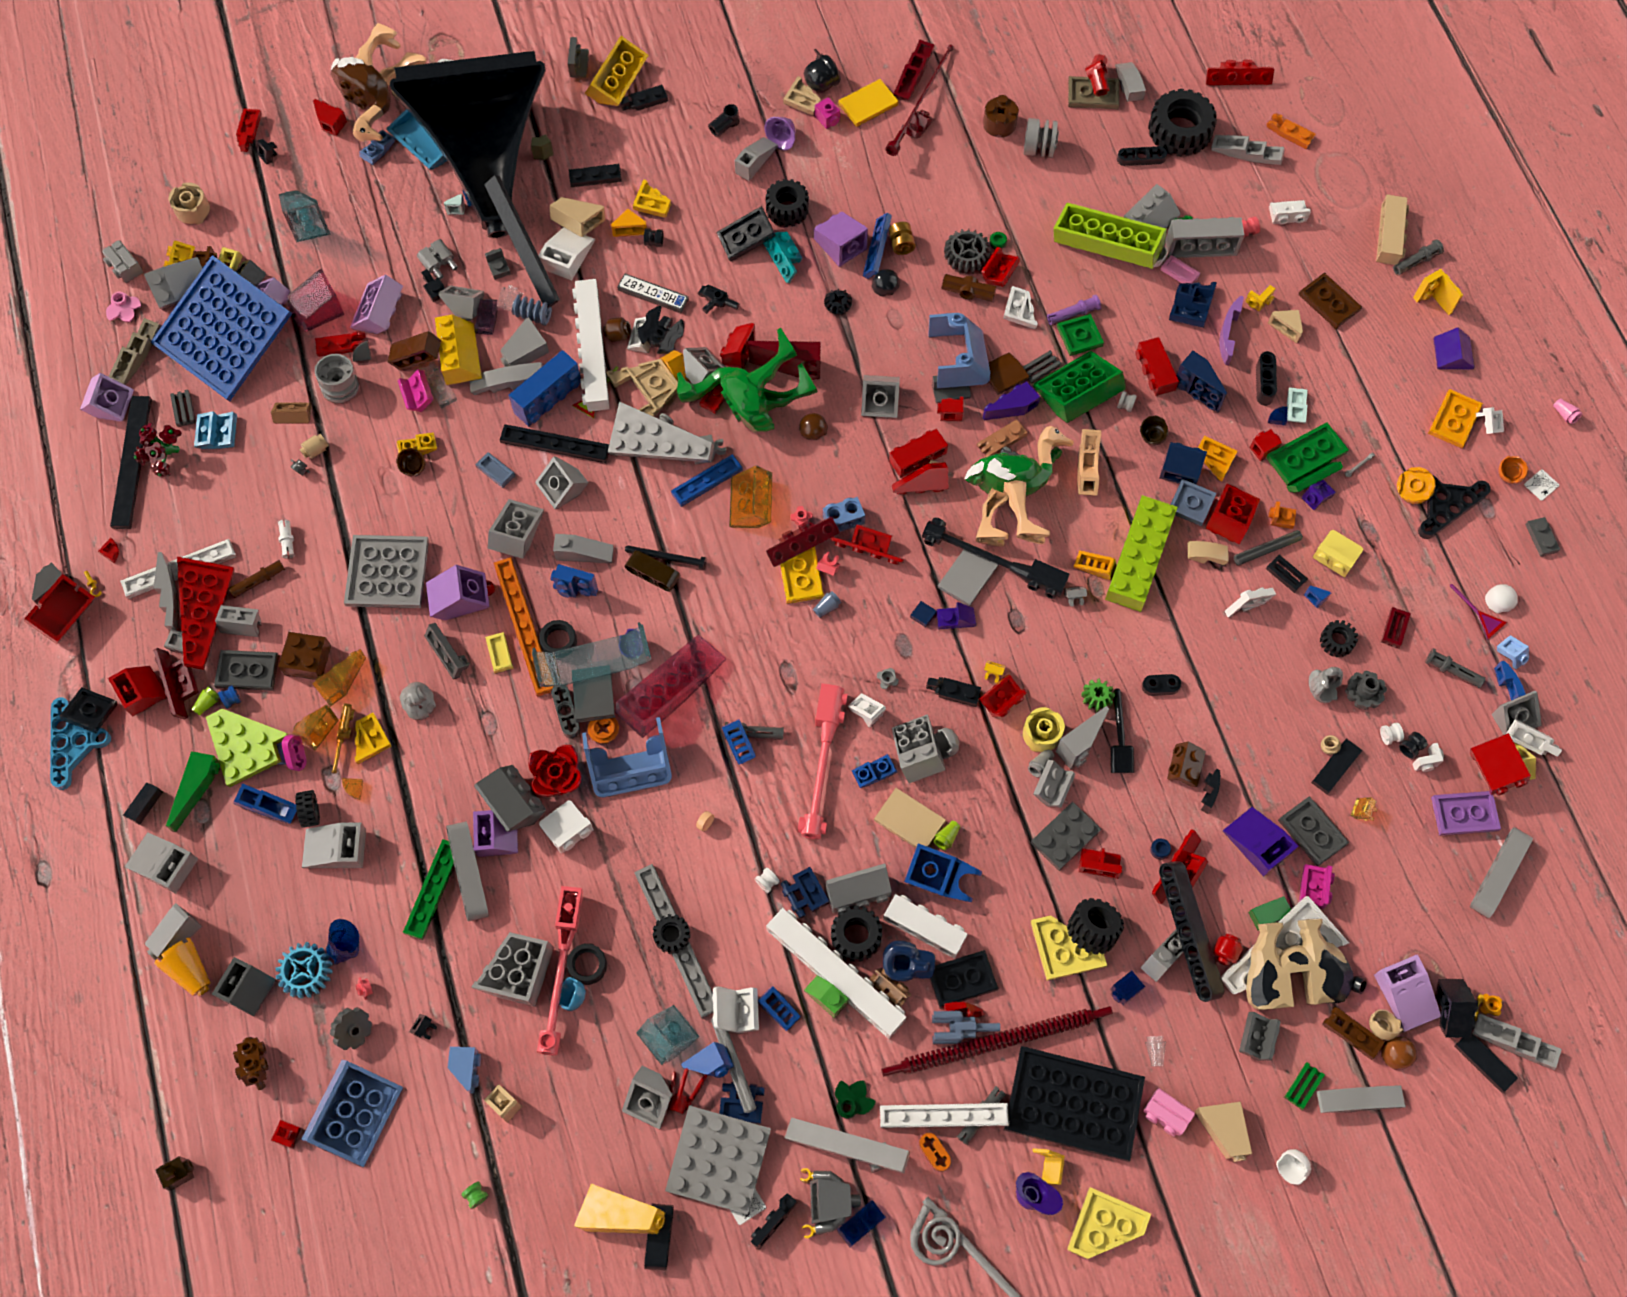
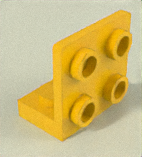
(1441, 289)

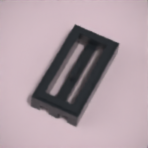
(1285, 576)

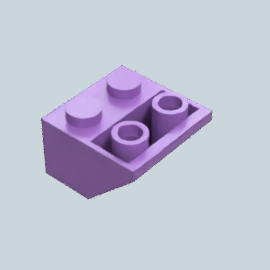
(491, 836)

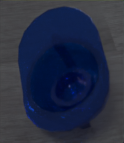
(342, 941)

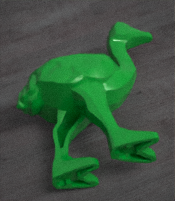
(746, 390)

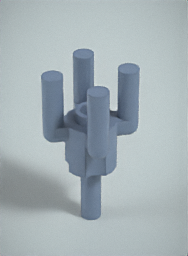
(959, 1027)

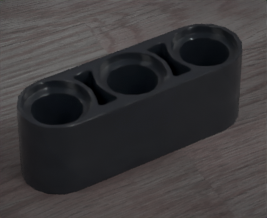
(1266, 385)
(658, 1244)

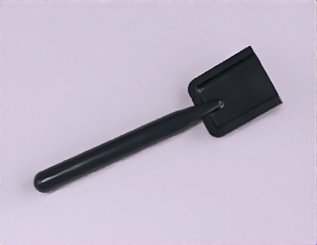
(1121, 755)

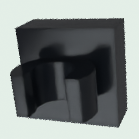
(266, 150)
(420, 1026)

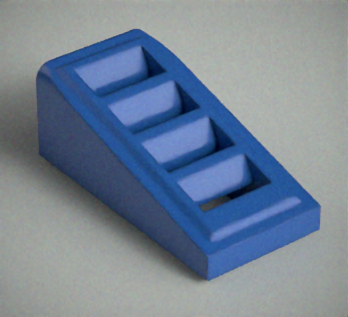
(745, 757)
(773, 1013)

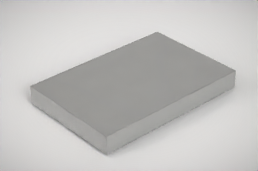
(967, 577)

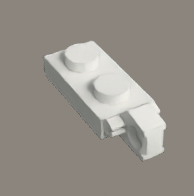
(1532, 739)

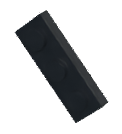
(595, 175)

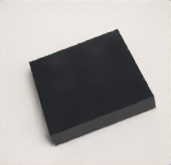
(88, 710)

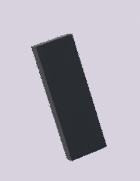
(1336, 766)
(1486, 1062)

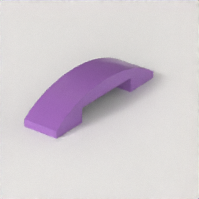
(1226, 345)

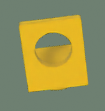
(1052, 1166)

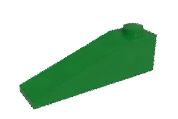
(195, 781)

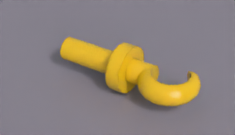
(91, 583)

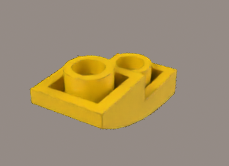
(422, 442)

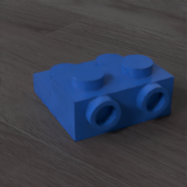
(570, 581)

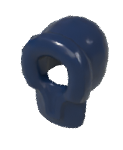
(904, 961)

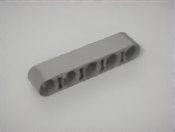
(467, 871)
(1501, 872)

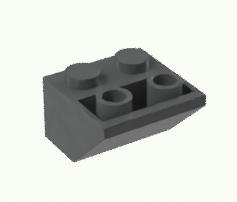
(244, 986)

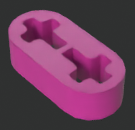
(294, 752)

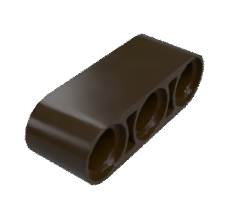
(652, 571)

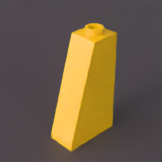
(616, 1213)

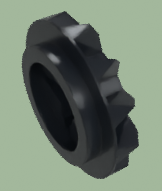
(836, 307)

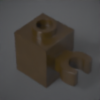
(175, 1173)

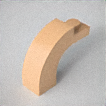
(1088, 462)

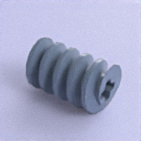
(527, 309)

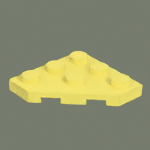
(1058, 953)
(1105, 1224)

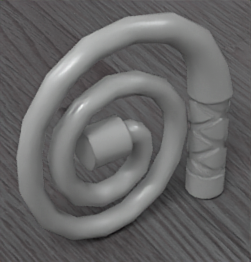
(915, 1232)

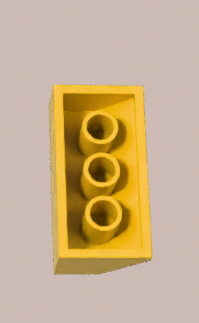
(616, 73)
(457, 349)

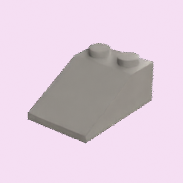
(172, 281)
(514, 528)
(1076, 745)

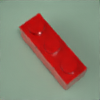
(1157, 366)
(918, 452)

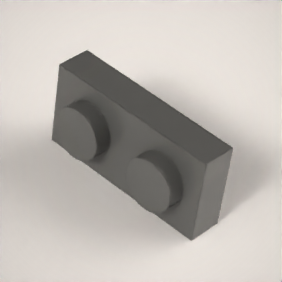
(1542, 536)

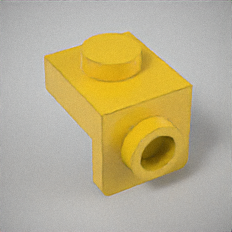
(1258, 302)

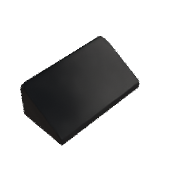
(143, 803)

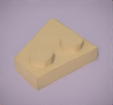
(801, 97)

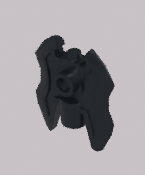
(659, 332)

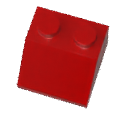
(736, 350)

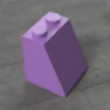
(841, 237)
(457, 593)

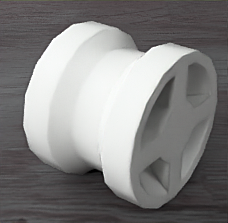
(1392, 733)
(767, 880)

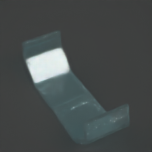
(592, 659)

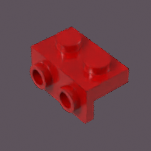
(999, 268)
(1003, 697)

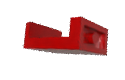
(1500, 764)

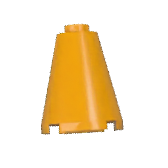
(185, 967)

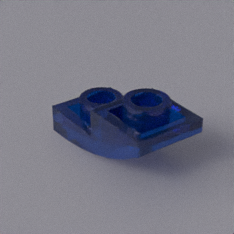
(861, 1223)

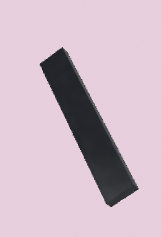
(554, 443)

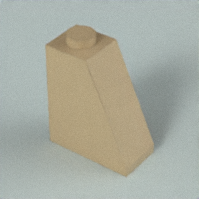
(577, 215)
(1227, 1129)

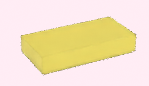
(499, 652)

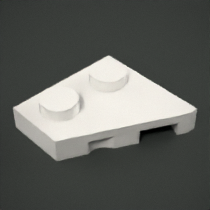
(1020, 308)
(1250, 599)

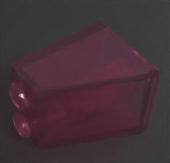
(314, 302)

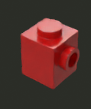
(1265, 443)

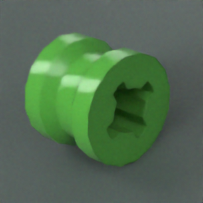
(474, 1195)

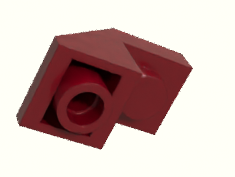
(918, 124)

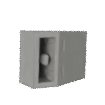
(918, 749)
(334, 846)
(162, 862)

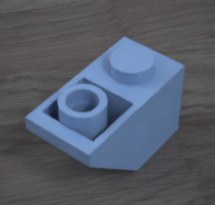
(463, 1065)

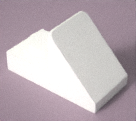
(867, 708)

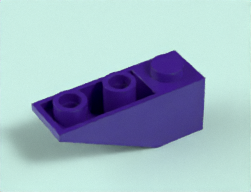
(1016, 403)

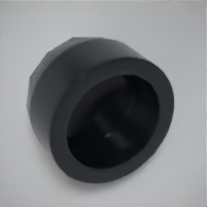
(1359, 984)

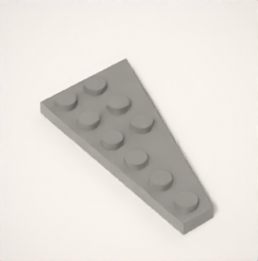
(649, 437)

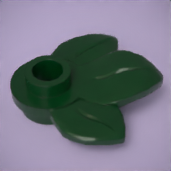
(855, 1097)

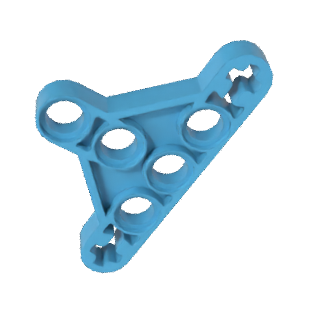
(71, 751)

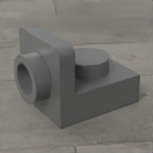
(497, 263)

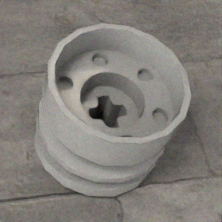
(1040, 137)
(336, 378)

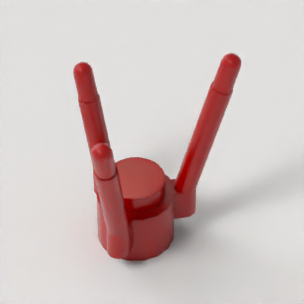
(678, 1101)

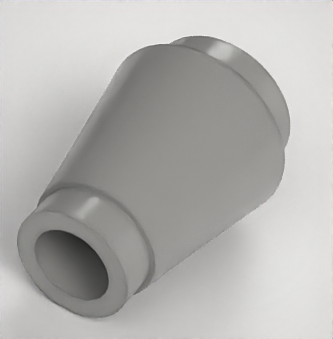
(1038, 764)

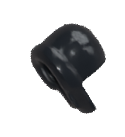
(822, 73)

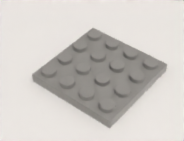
(386, 571)
(718, 1160)

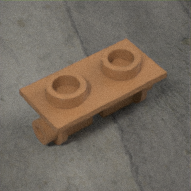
(897, 990)

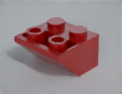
(137, 688)

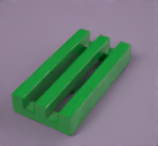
(1313, 1071)

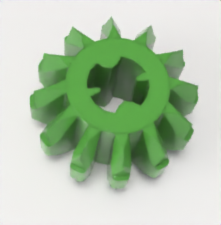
(1092, 689)

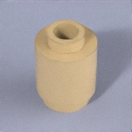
(313, 446)

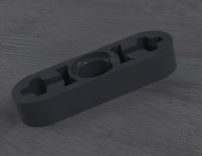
(1130, 161)

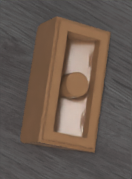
(291, 412)

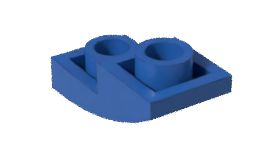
(875, 771)

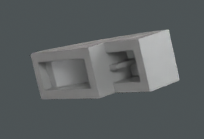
(1130, 81)

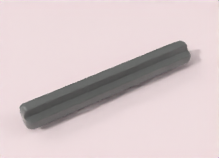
(1268, 547)

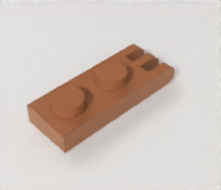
(1004, 437)

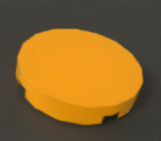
(1416, 485)

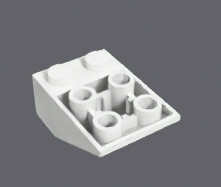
(565, 253)

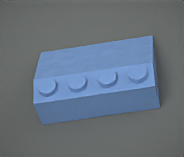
(352, 1113)

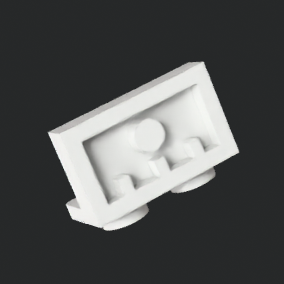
(1289, 212)

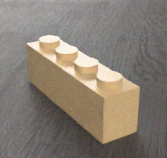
(1392, 229)

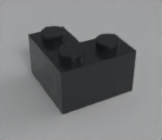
(1457, 1008)

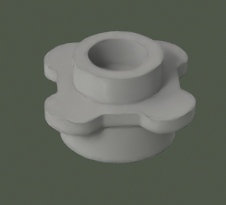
(892, 678)

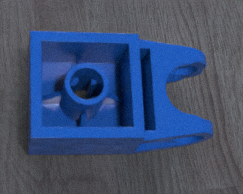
(946, 876)

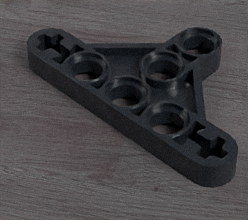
(1454, 497)

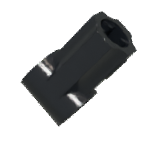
(727, 119)

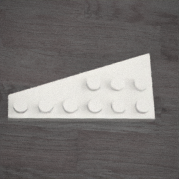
(1236, 976)

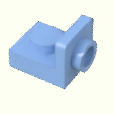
(1514, 650)

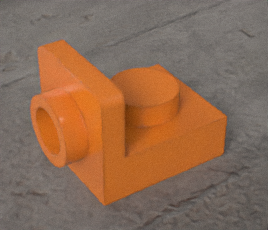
(1282, 516)

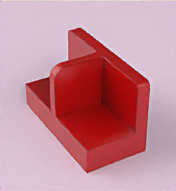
(1100, 863)

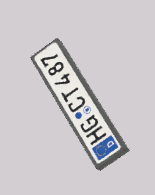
(653, 293)

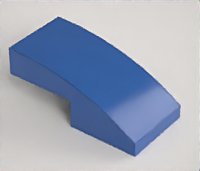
(1507, 676)

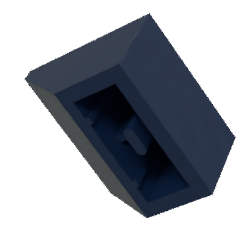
(1182, 463)

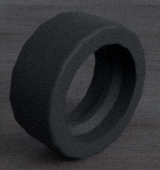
(553, 626)
(577, 951)

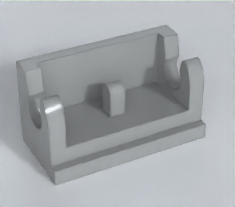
(238, 621)

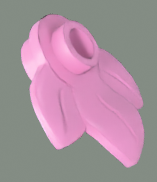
(122, 307)

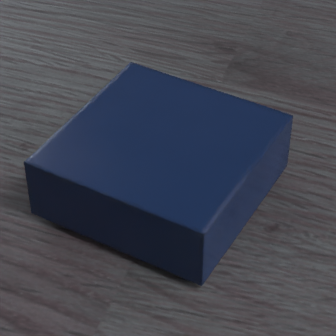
(923, 613)

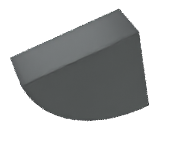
(362, 352)

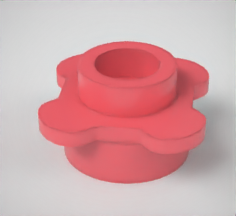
(801, 511)
(363, 988)

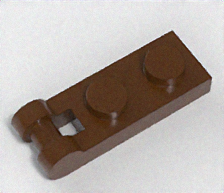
(1353, 1033)

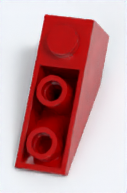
(928, 477)

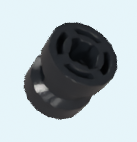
(653, 237)
(1411, 747)

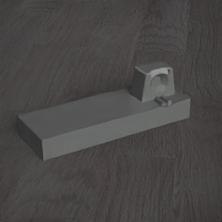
(452, 662)

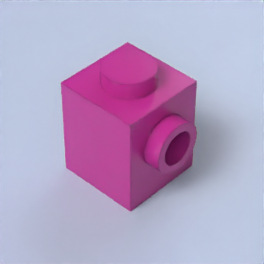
(827, 113)

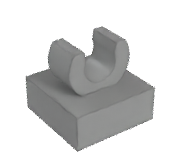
(1075, 592)

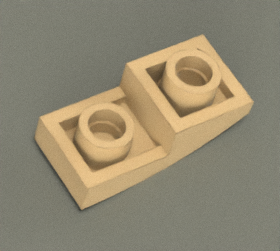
(1204, 551)

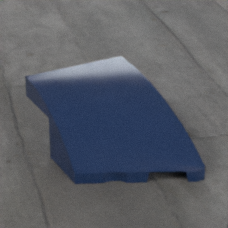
(1192, 303)

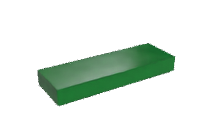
(1315, 477)

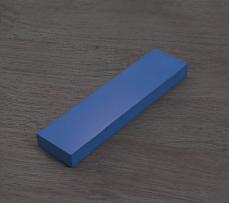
(877, 245)
(706, 480)

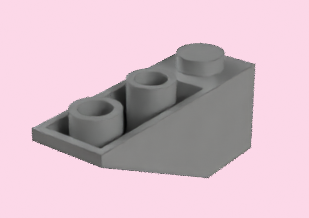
(753, 157)
(1163, 957)

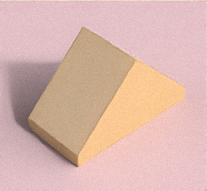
(1287, 323)
(503, 1103)

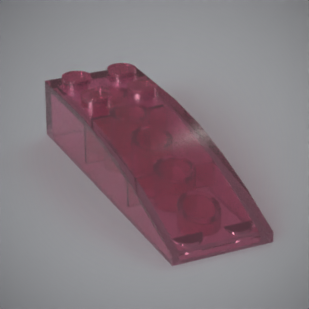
(668, 686)

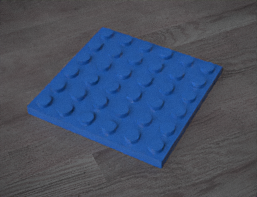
(221, 328)

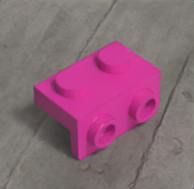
(1316, 884)

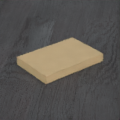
(909, 819)

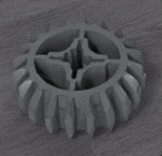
(968, 257)

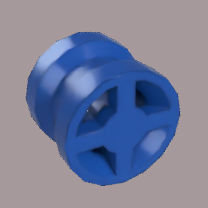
(229, 697)

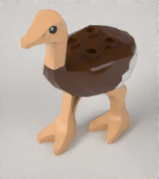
(365, 85)

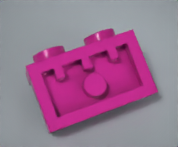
(416, 391)

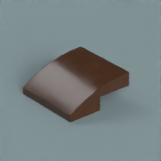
(1006, 373)

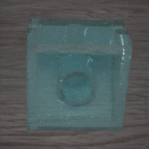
(667, 1034)

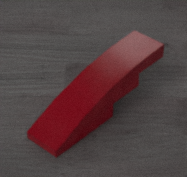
(914, 70)

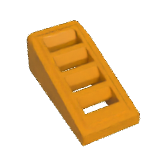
(1100, 572)

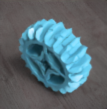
(290, 959)

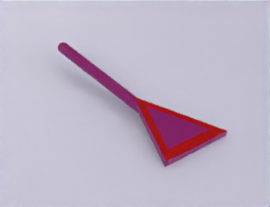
(1489, 623)

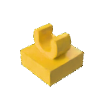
(994, 668)

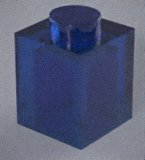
(1127, 988)

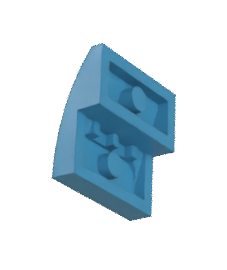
(215, 430)

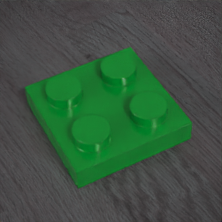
(1080, 334)

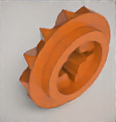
(613, 730)

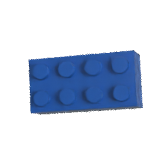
(545, 388)

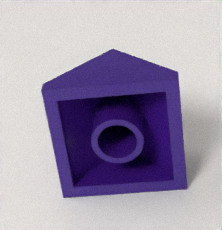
(1453, 350)

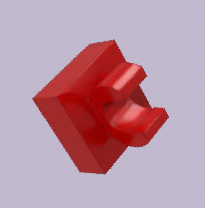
(286, 1134)

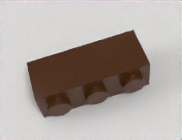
(414, 350)

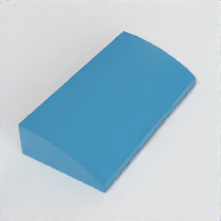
(416, 140)

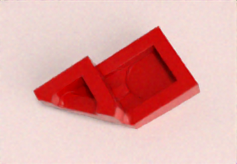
(970, 1009)

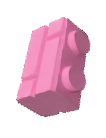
(1168, 1112)

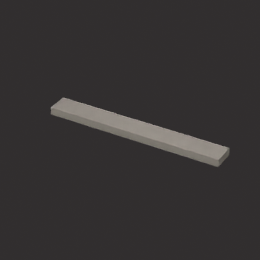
(686, 959)

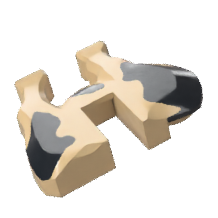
(1323, 966)

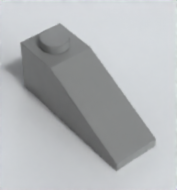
(581, 549)

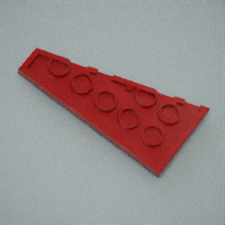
(201, 593)

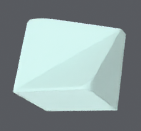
(455, 205)

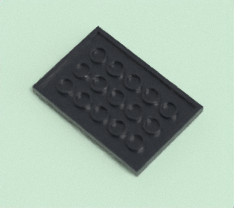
(1075, 1103)

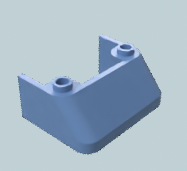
(970, 367)
(629, 771)

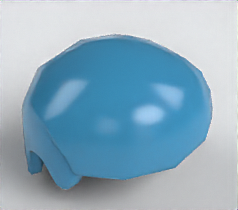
(572, 994)

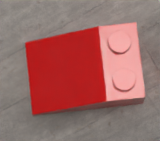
(1233, 514)

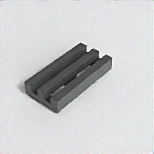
(1052, 359)
(180, 396)

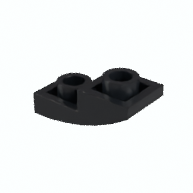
(1212, 790)

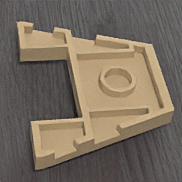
(652, 380)

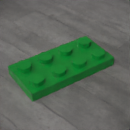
(1307, 453)

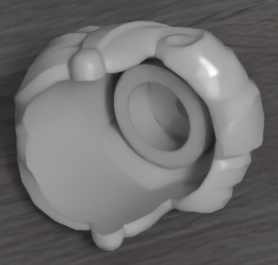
(1324, 684)
(417, 695)

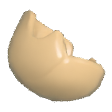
(1385, 1025)

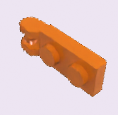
(1291, 130)

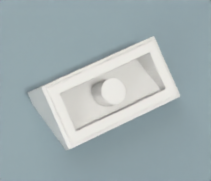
(634, 342)

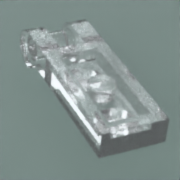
(438, 387)

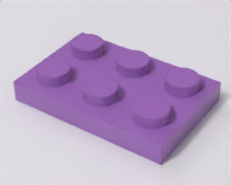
(1465, 813)

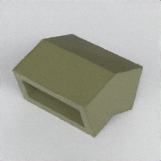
(541, 147)

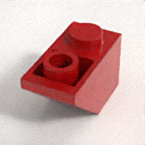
(330, 118)

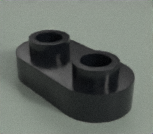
(1162, 684)

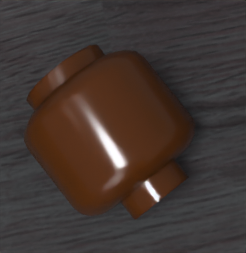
(617, 329)

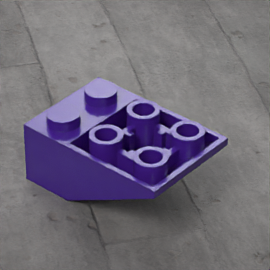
(1260, 840)

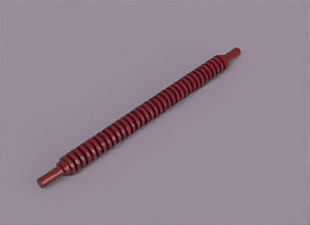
(1031, 1032)

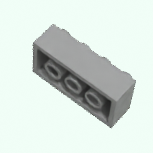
(1204, 237)

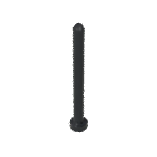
(670, 557)

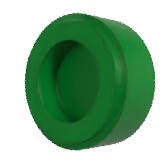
(998, 239)

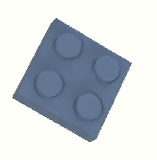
(1192, 502)

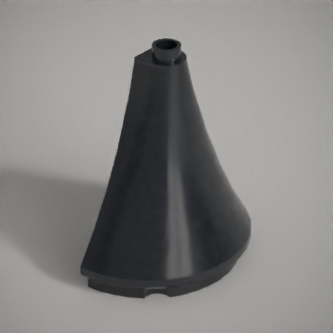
(475, 118)

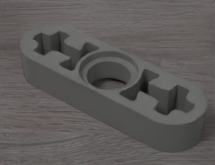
(564, 718)

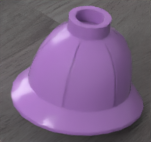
(780, 131)

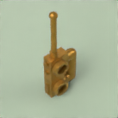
(343, 731)

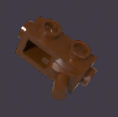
(251, 1062)

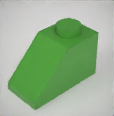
(826, 995)

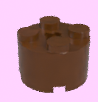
(1000, 116)

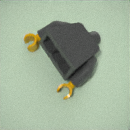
(829, 1201)

